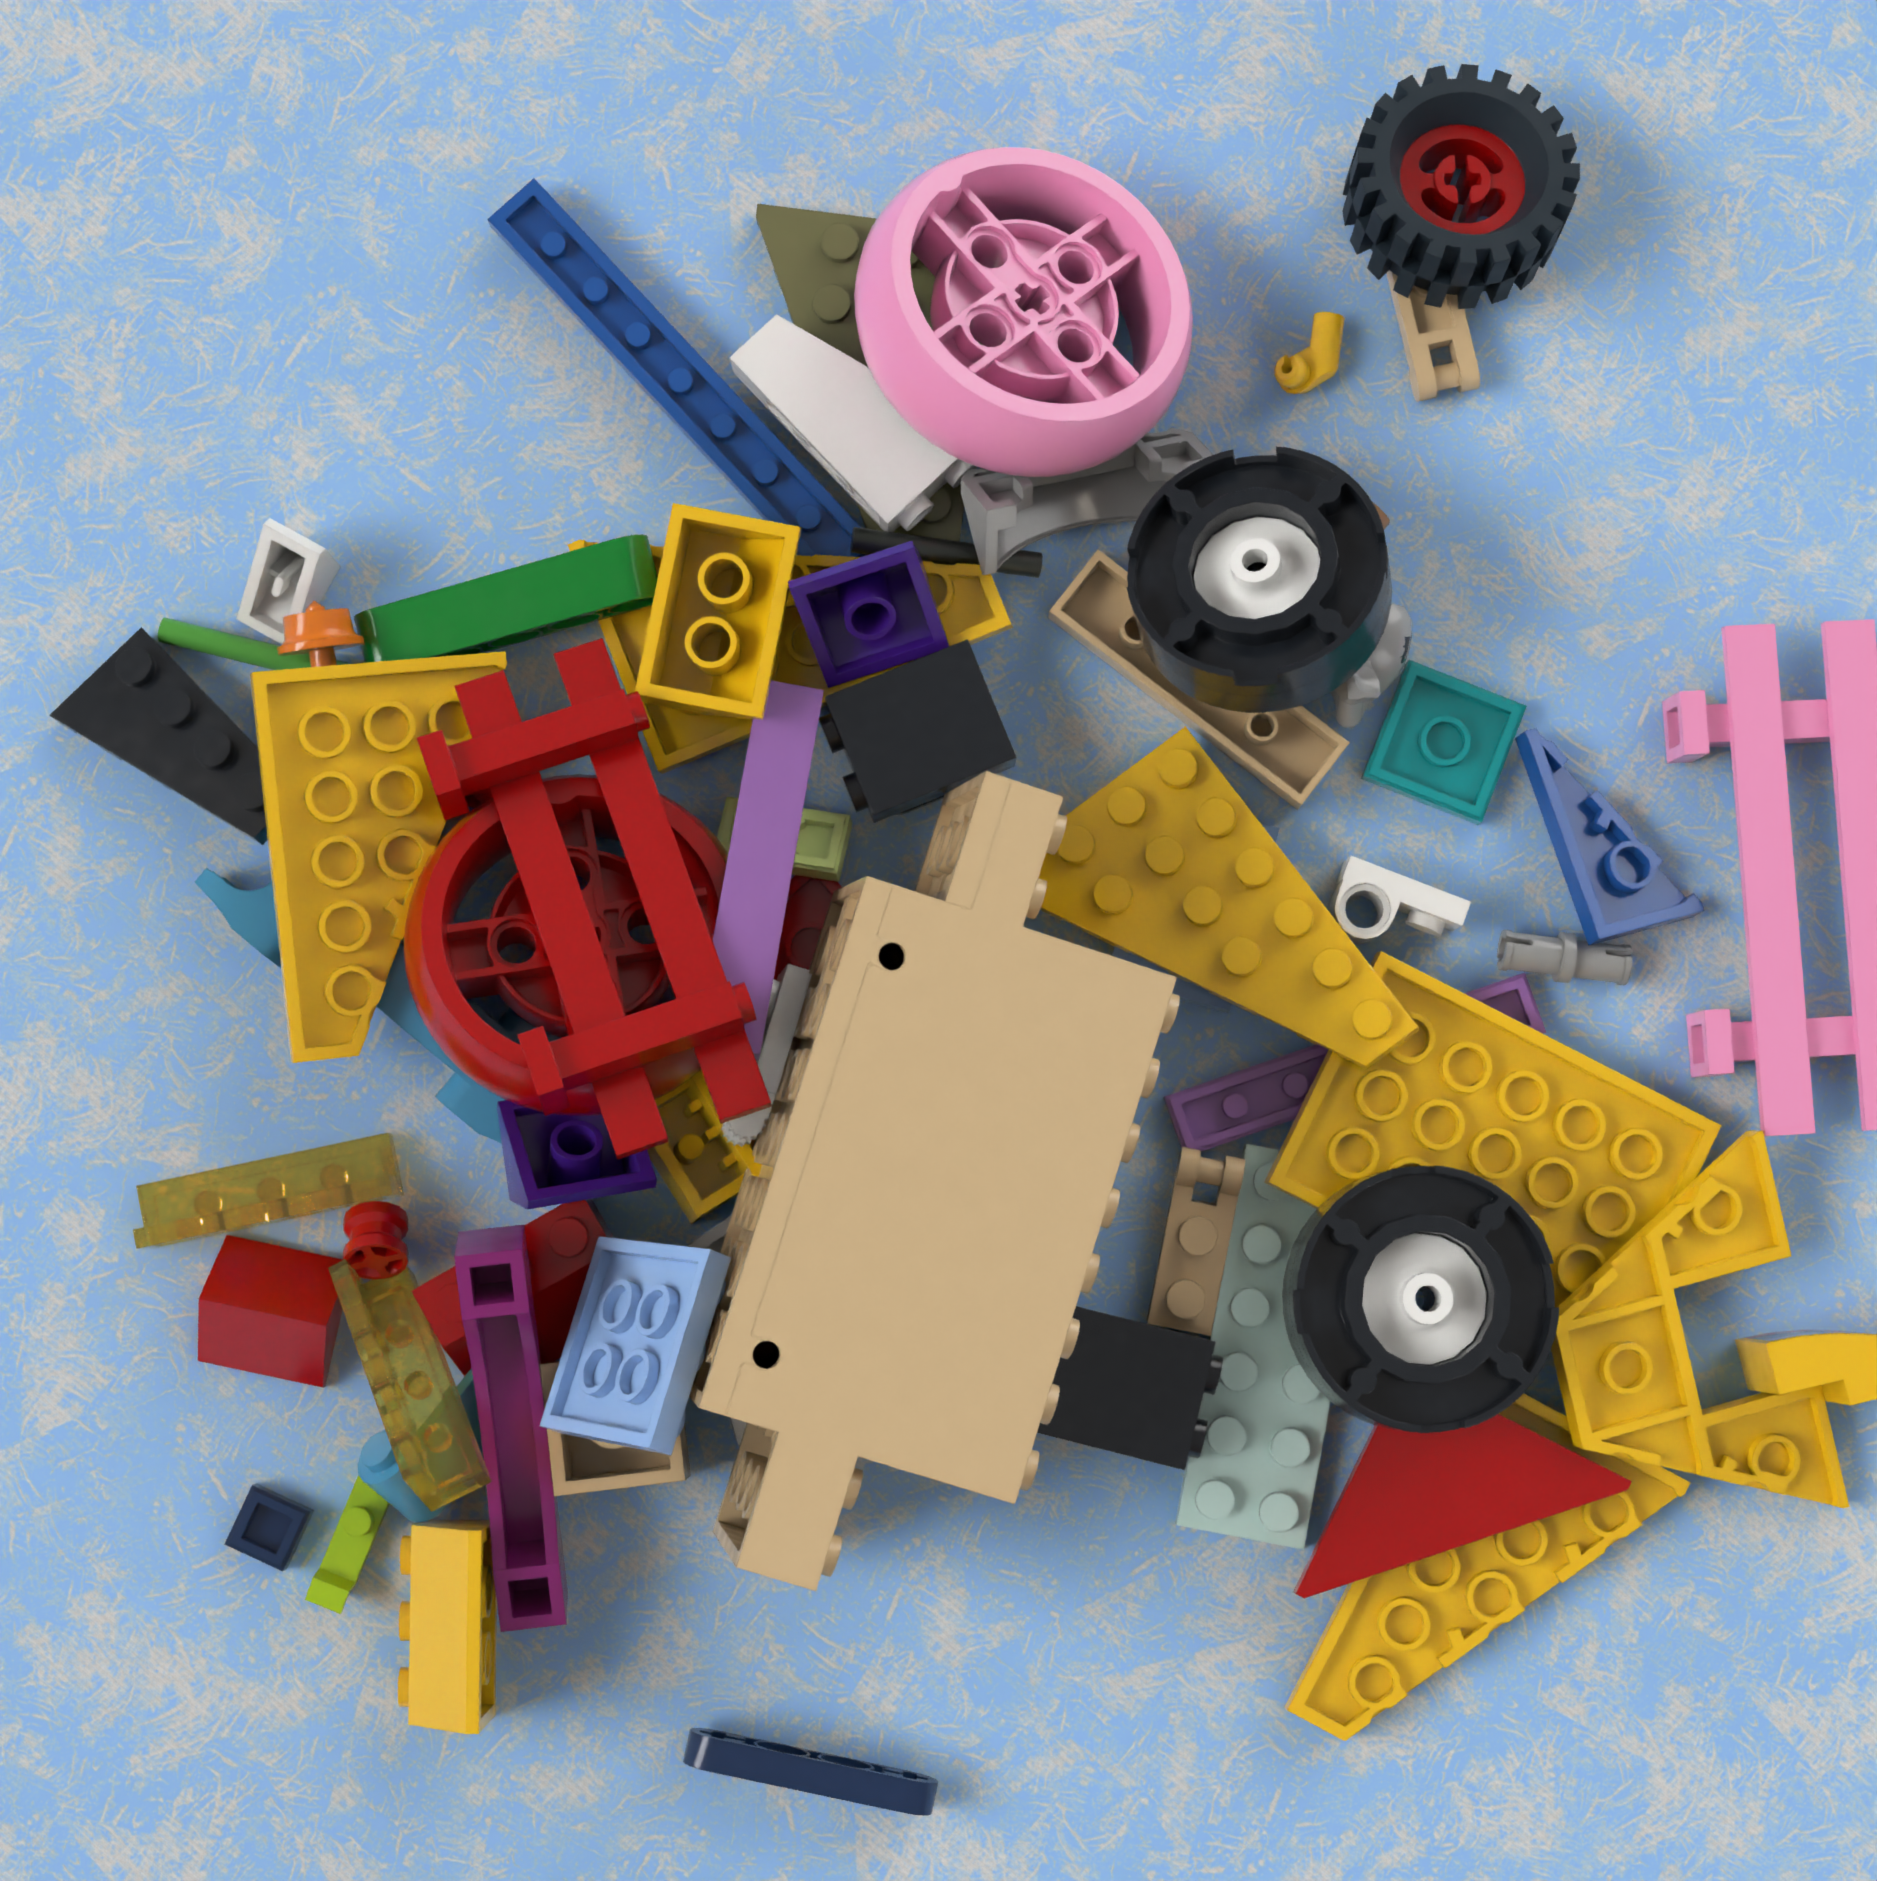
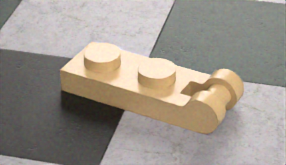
(1431, 328)
(1195, 1243)

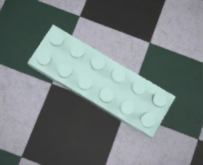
(1266, 1412)

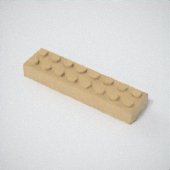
(1279, 748)

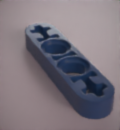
(810, 1771)

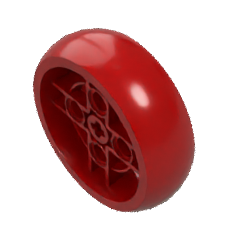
(463, 959)

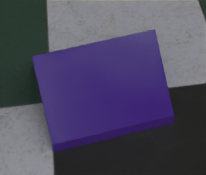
(869, 613)
(564, 1158)

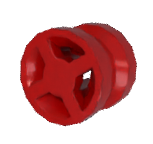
(376, 1239)

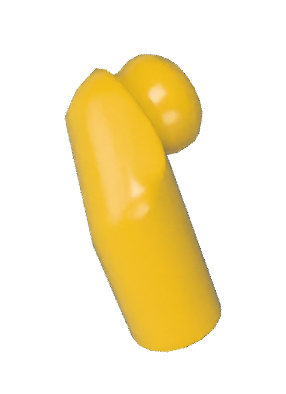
(1316, 362)

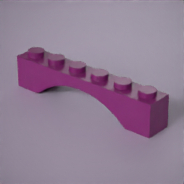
(510, 1406)

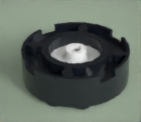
(1259, 579)
(1483, 1289)

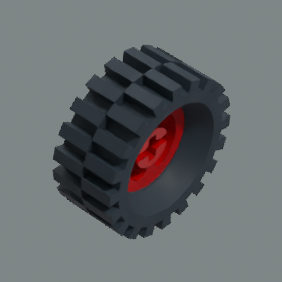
(1509, 172)

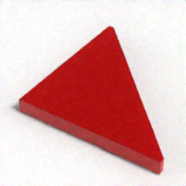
(1445, 1490)

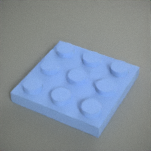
(636, 1343)

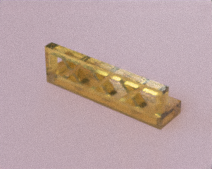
(268, 1191)
(411, 1386)

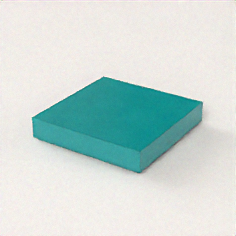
(1443, 742)

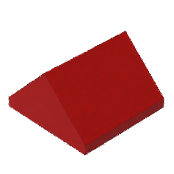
(269, 1311)

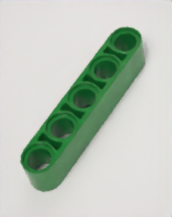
(514, 603)

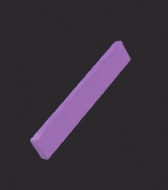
(765, 844)
(1276, 1088)

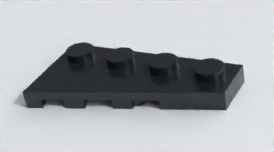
(171, 730)

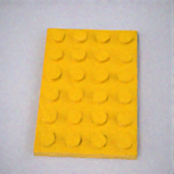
(1505, 1103)

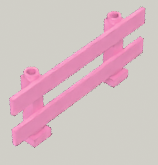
(1756, 730)

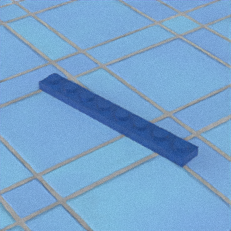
(671, 371)

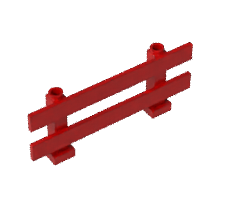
(605, 1043)

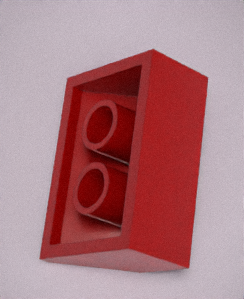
(559, 1259)

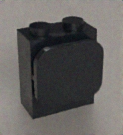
(916, 732)
(1134, 1389)

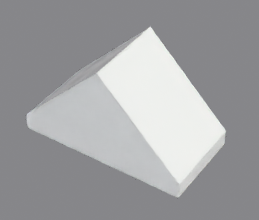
(284, 579)

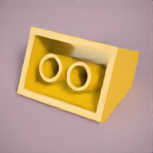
(717, 613)
(449, 1626)

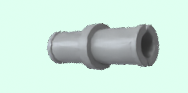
(1564, 957)

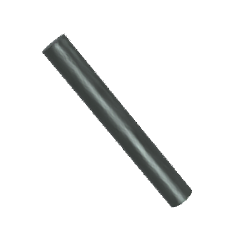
(942, 551)

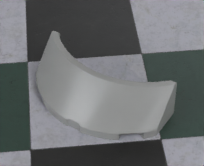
(1019, 510)

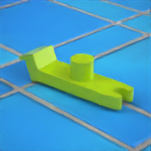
(348, 1548)

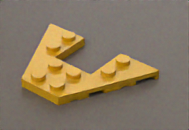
(1628, 1360)

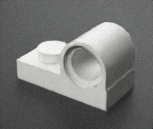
(1426, 906)

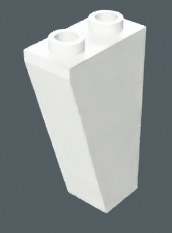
(846, 423)

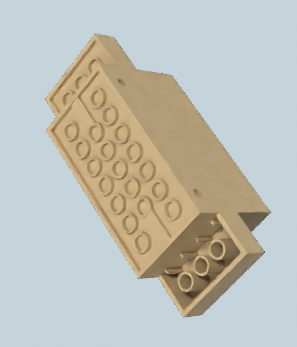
(925, 1187)

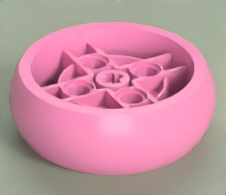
(1034, 268)

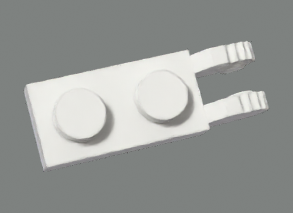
(782, 1018)

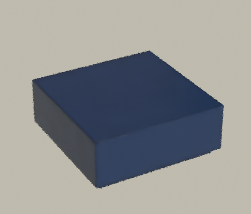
(269, 1527)

